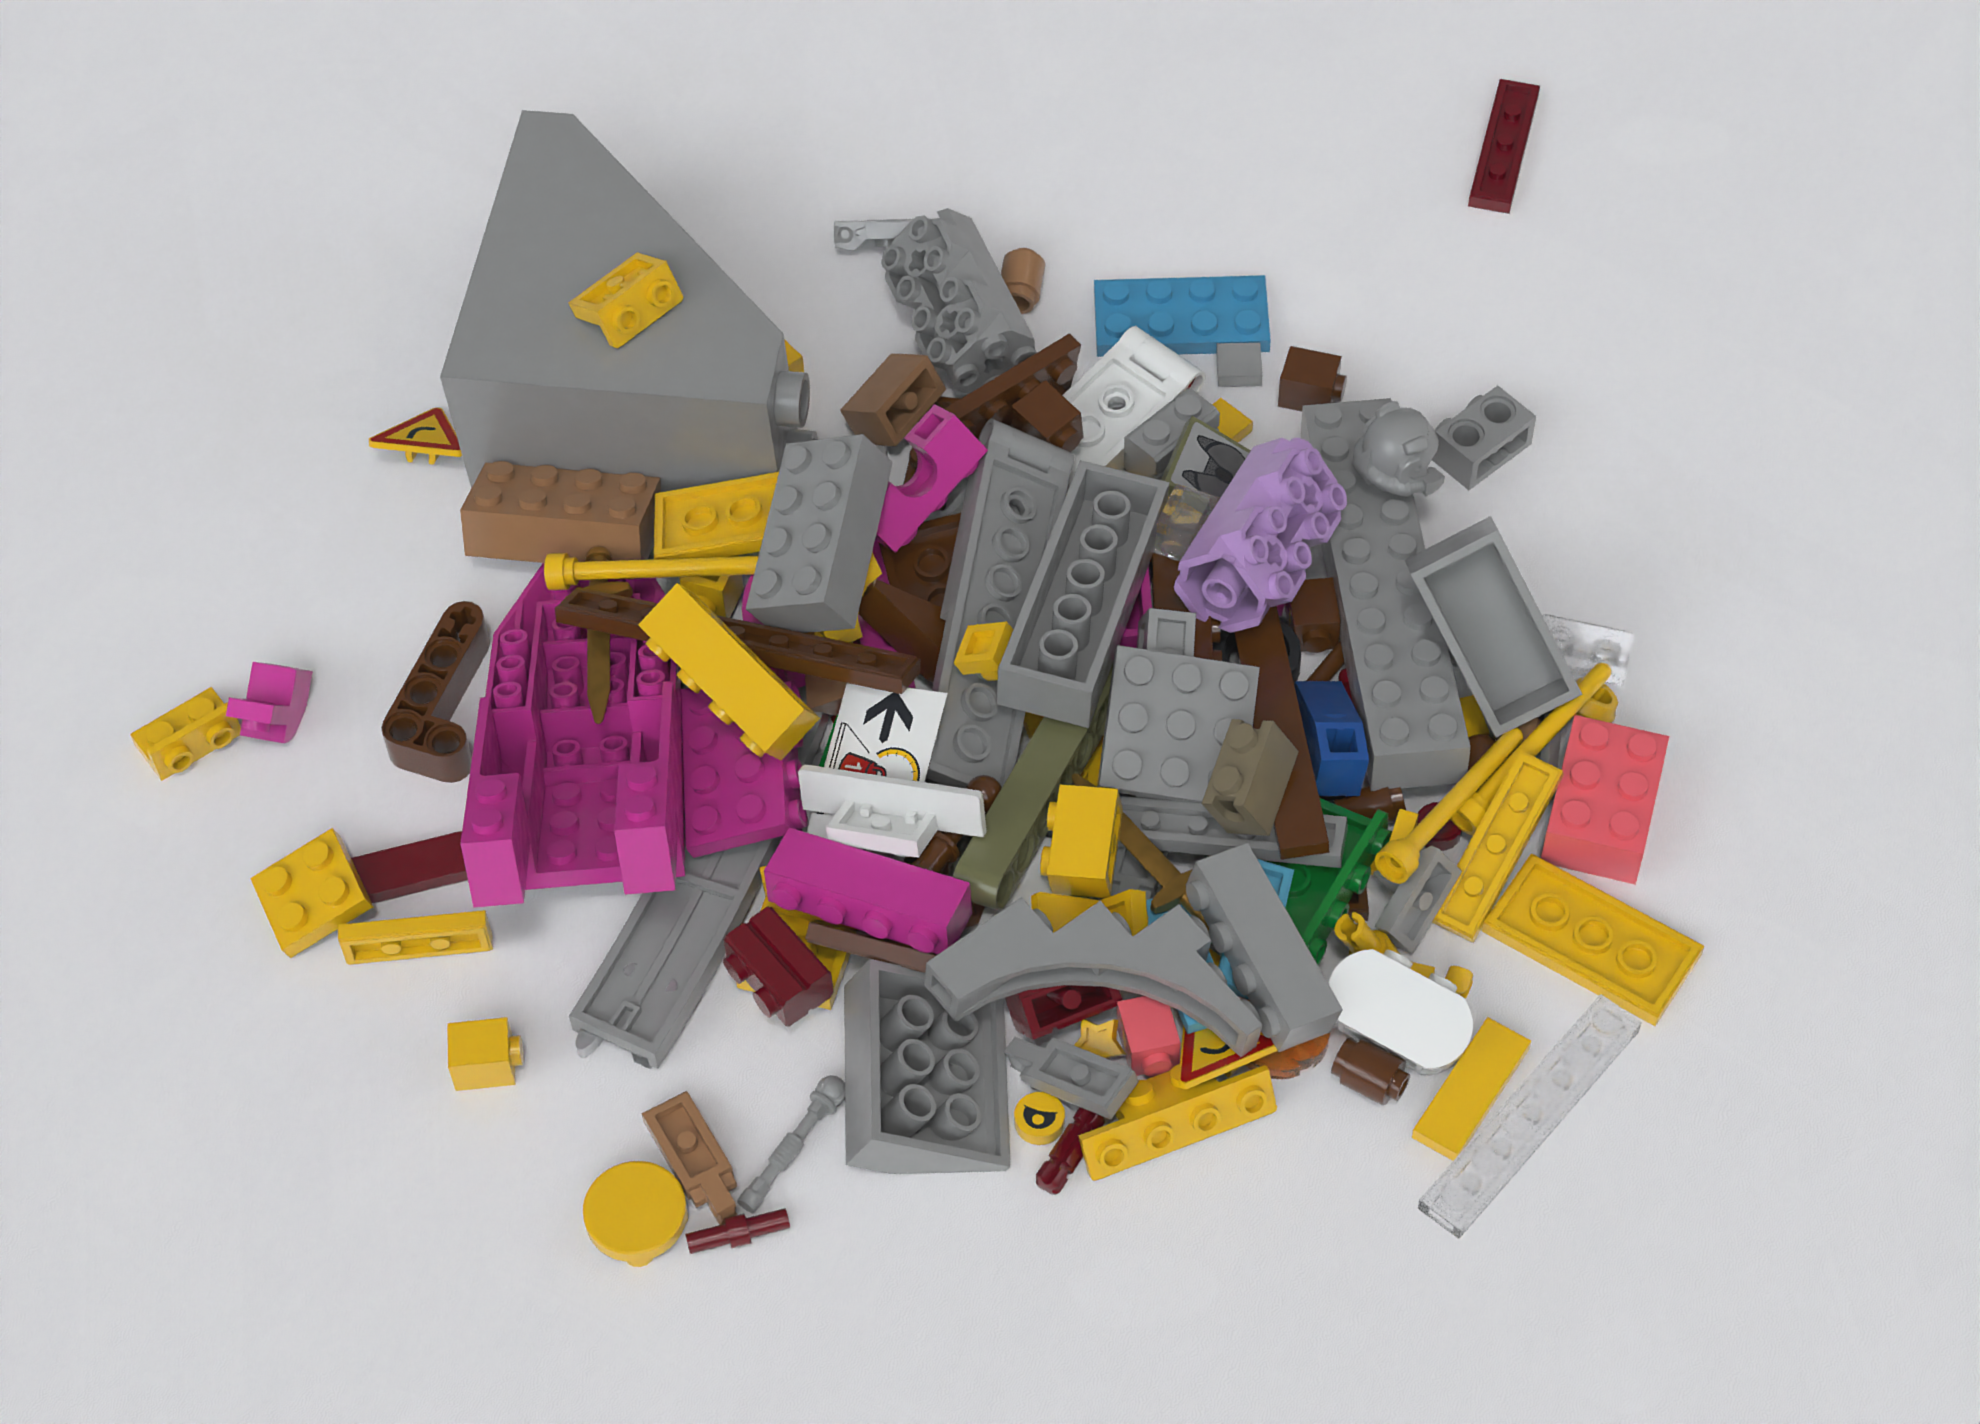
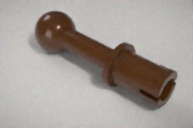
(942, 846)

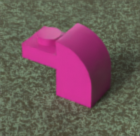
(273, 702)

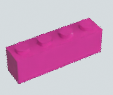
(868, 892)

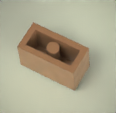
(893, 399)

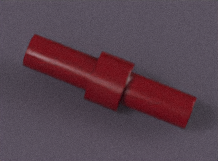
(737, 1230)

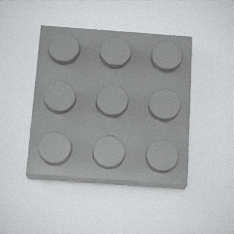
(1170, 721)

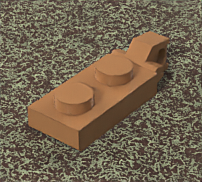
(693, 1154)

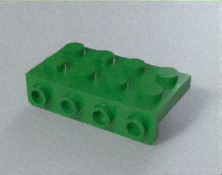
(1322, 893)

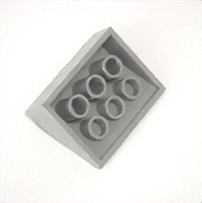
(919, 1083)

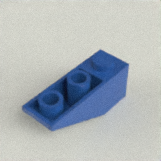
(1333, 737)

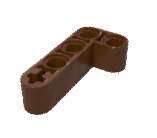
(441, 679)

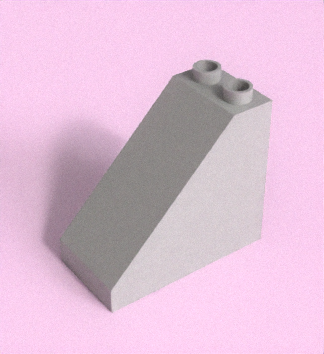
(534, 386)

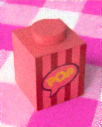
(1148, 1035)

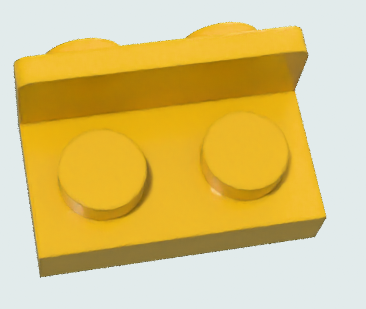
(628, 298)
(186, 734)

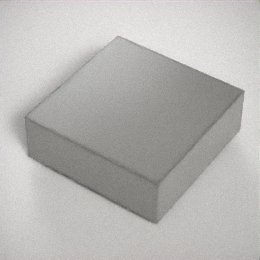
(1239, 364)

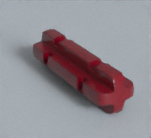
(1067, 1152)

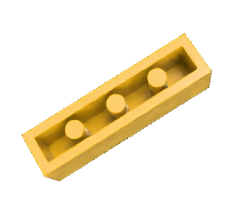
(728, 672)

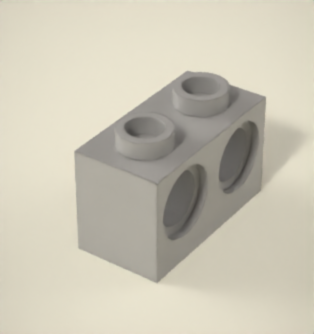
(1483, 437)

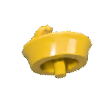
(1601, 705)

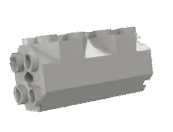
(959, 300)

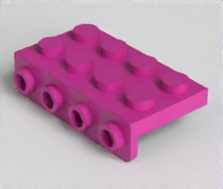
(730, 790)

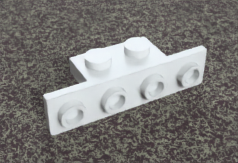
(889, 811)

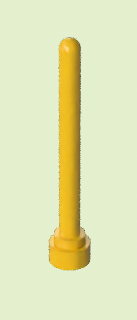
(564, 571)
(1472, 812)
(1401, 856)

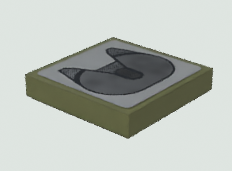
(1204, 459)

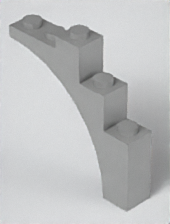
(1096, 948)

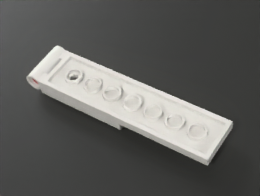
(1120, 395)

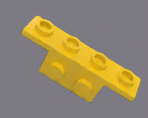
(1165, 1118)

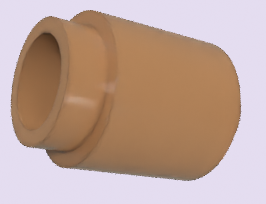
(1024, 276)

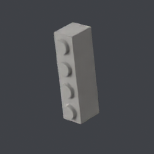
(1262, 947)

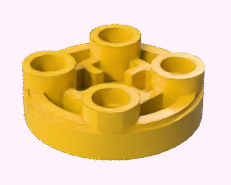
(635, 1212)

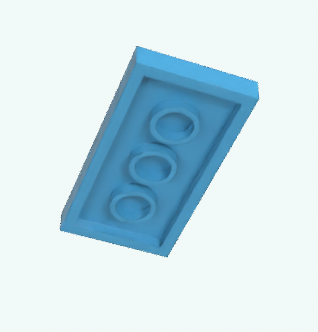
(1183, 312)

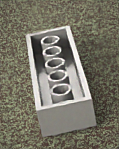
(1082, 595)

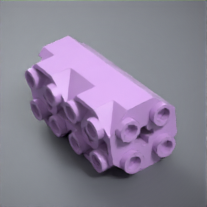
(1260, 535)

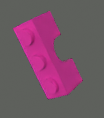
(945, 457)

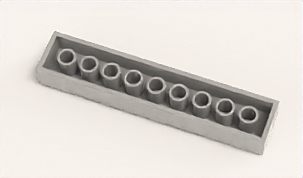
(1387, 635)

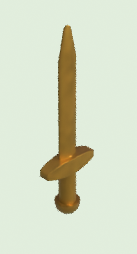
(599, 642)
(1155, 863)

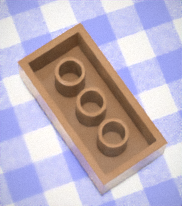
(546, 510)

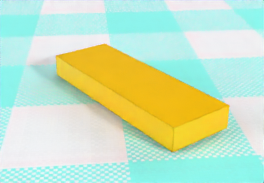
(415, 937)
(1471, 1089)

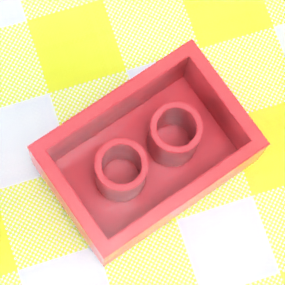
(1605, 799)

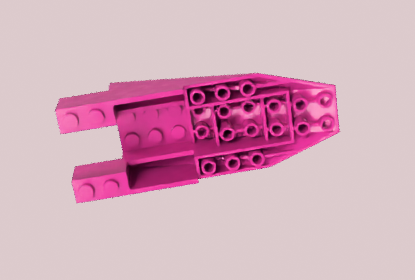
(553, 789)

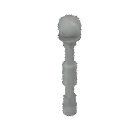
(825, 1098)

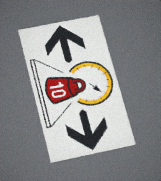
(883, 737)

